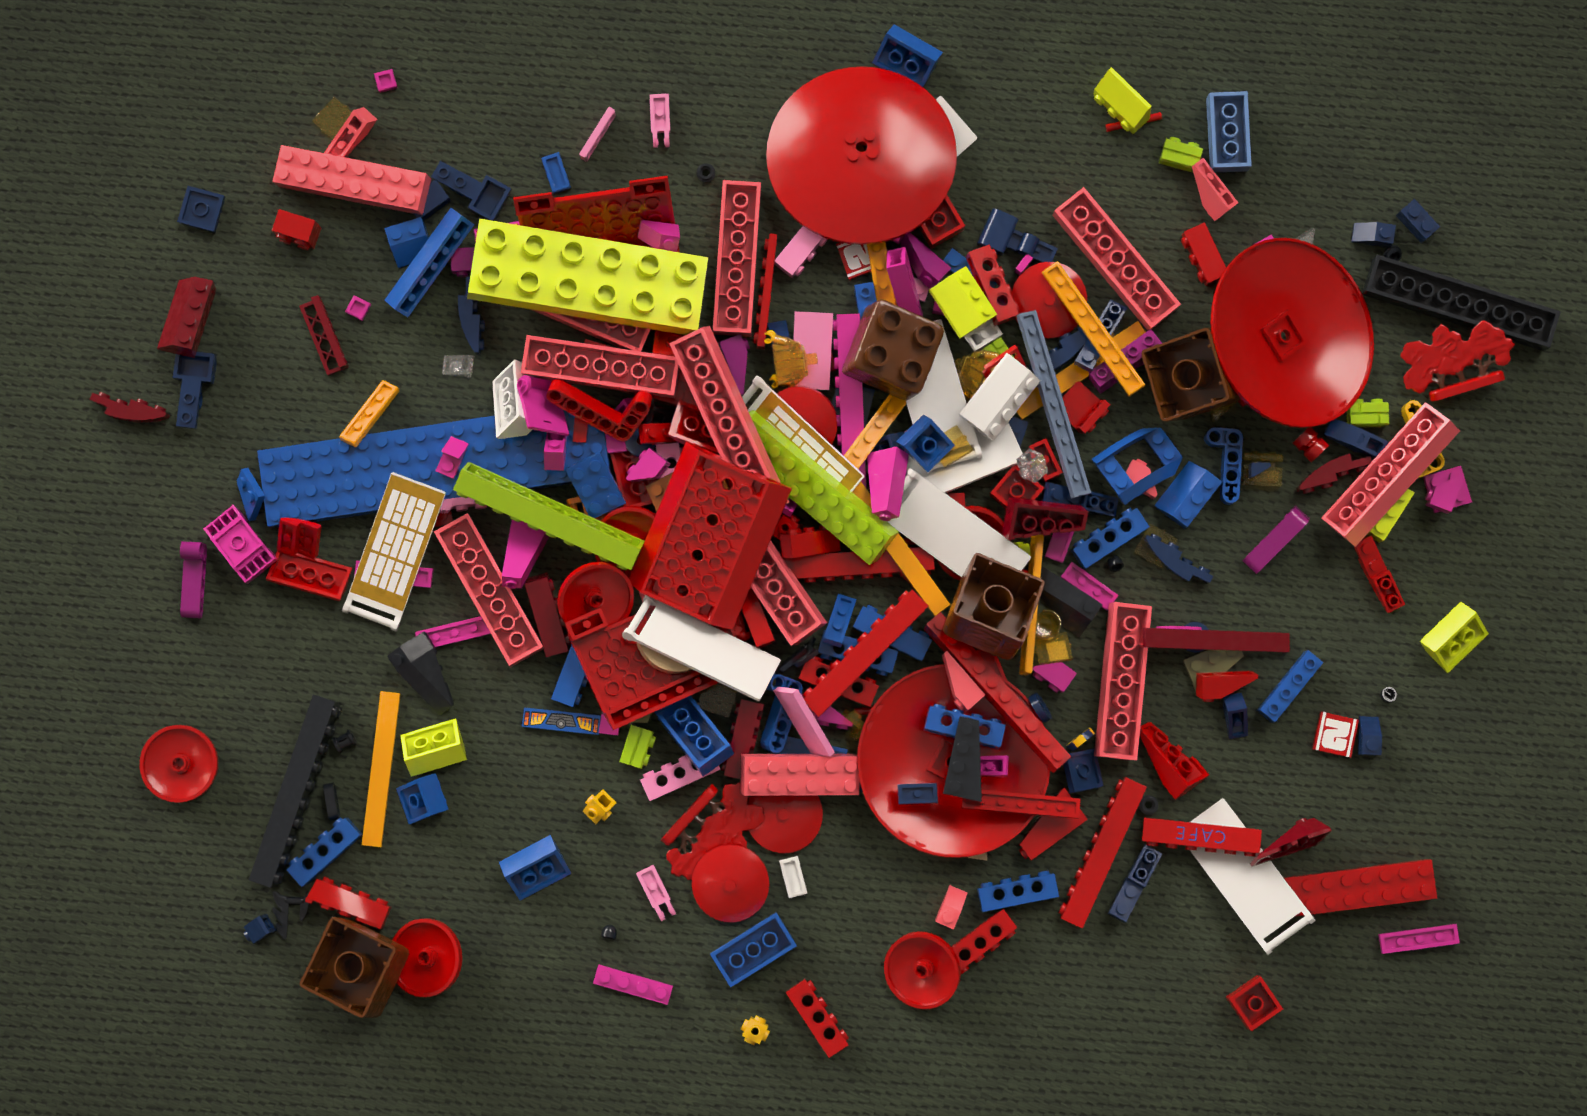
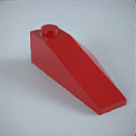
(1174, 768)

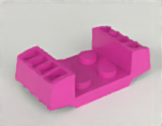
(240, 544)

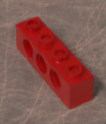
(988, 256)
(869, 685)
(983, 930)
(829, 1045)

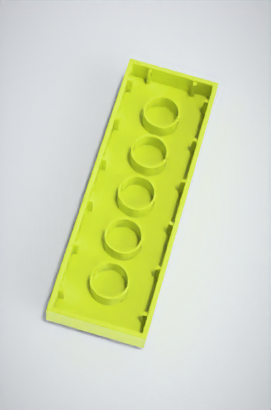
(587, 277)

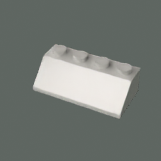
(999, 397)
(507, 403)

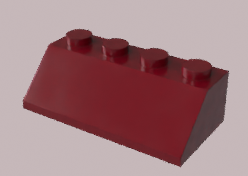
(187, 316)

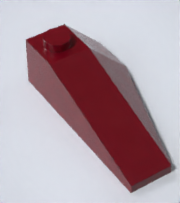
(1300, 837)

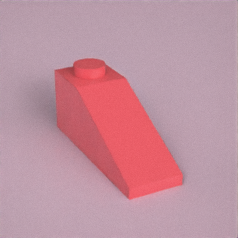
(351, 133)
(1212, 191)
(962, 686)

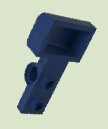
(485, 196)
(1001, 234)
(193, 374)

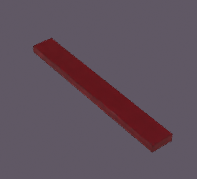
(1216, 640)

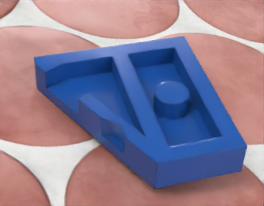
(250, 493)

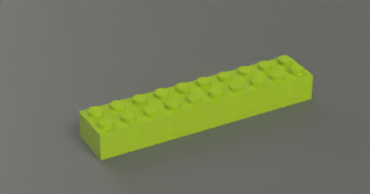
(825, 496)
(548, 515)

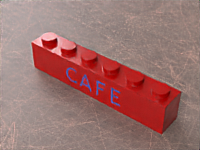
(1202, 835)

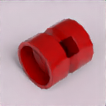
(1310, 444)

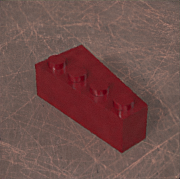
(1035, 517)
(546, 614)
(744, 735)

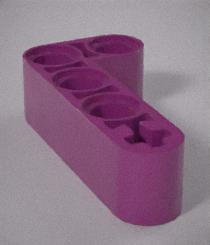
(1276, 539)
(193, 578)

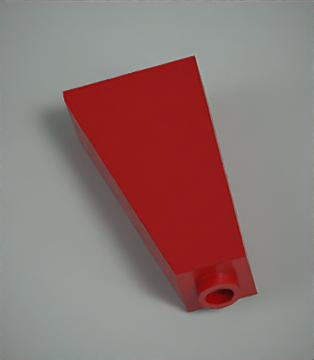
(757, 621)
(1048, 831)

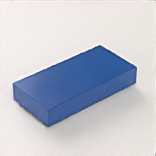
(556, 173)

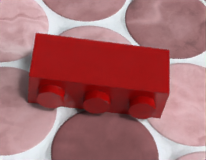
(1203, 254)
(808, 542)

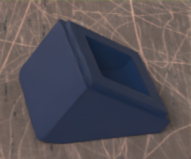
(1256, 468)

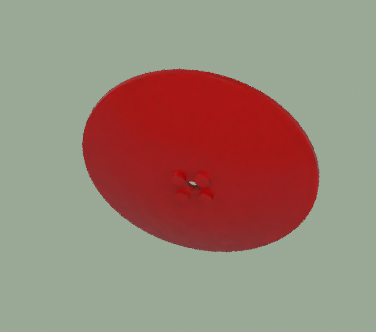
(870, 192)
(1326, 325)
(899, 752)

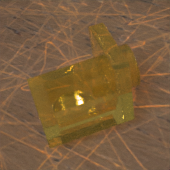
(854, 717)

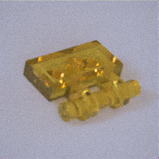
(1270, 477)

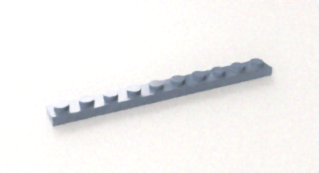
(1053, 404)

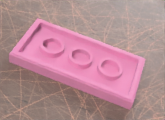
(815, 334)
(804, 721)

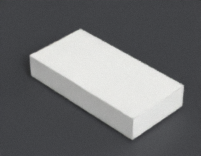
(793, 877)

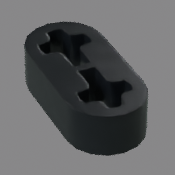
(331, 801)

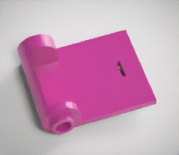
(538, 411)

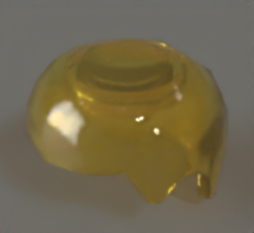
(1047, 625)

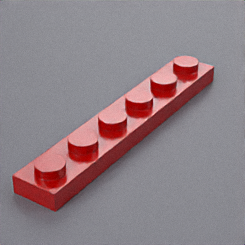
(766, 284)
(1025, 804)

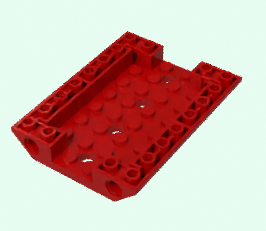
(729, 549)

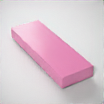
(597, 134)

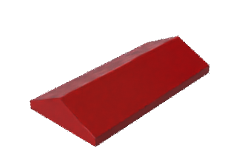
(633, 492)
(310, 575)

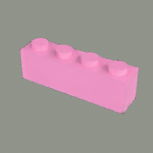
(798, 251)

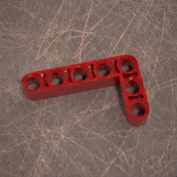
(592, 411)

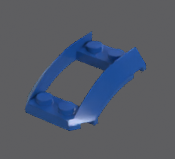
(1117, 477)

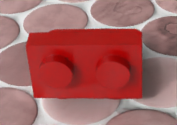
(1084, 408)

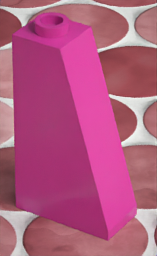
(903, 280)
(886, 481)
(521, 553)

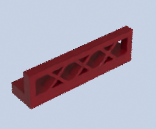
(330, 333)

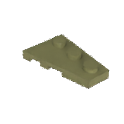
(1211, 662)

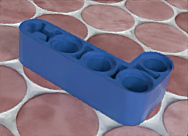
(1227, 466)
(778, 714)

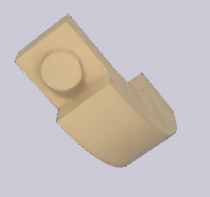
(662, 662)

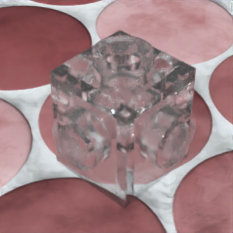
(1032, 465)

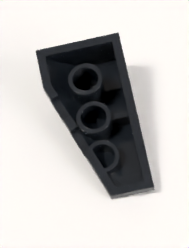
(1069, 602)
(420, 668)

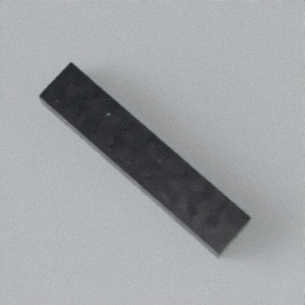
(1460, 302)
(295, 791)

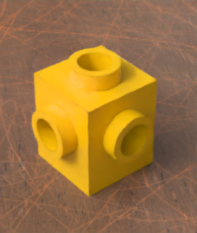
(599, 806)
(756, 1022)

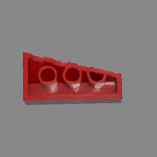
(349, 903)

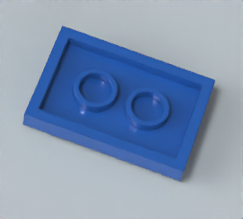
(595, 485)

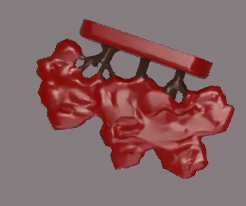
(1450, 355)
(719, 829)

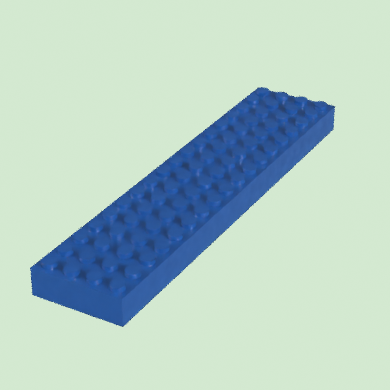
(346, 481)

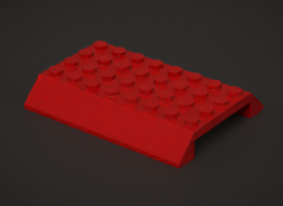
(602, 214)
(621, 676)

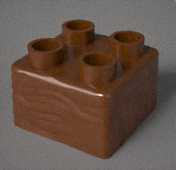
(893, 350)
(1187, 376)
(993, 607)
(355, 968)

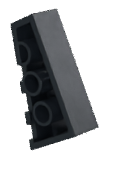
(965, 762)

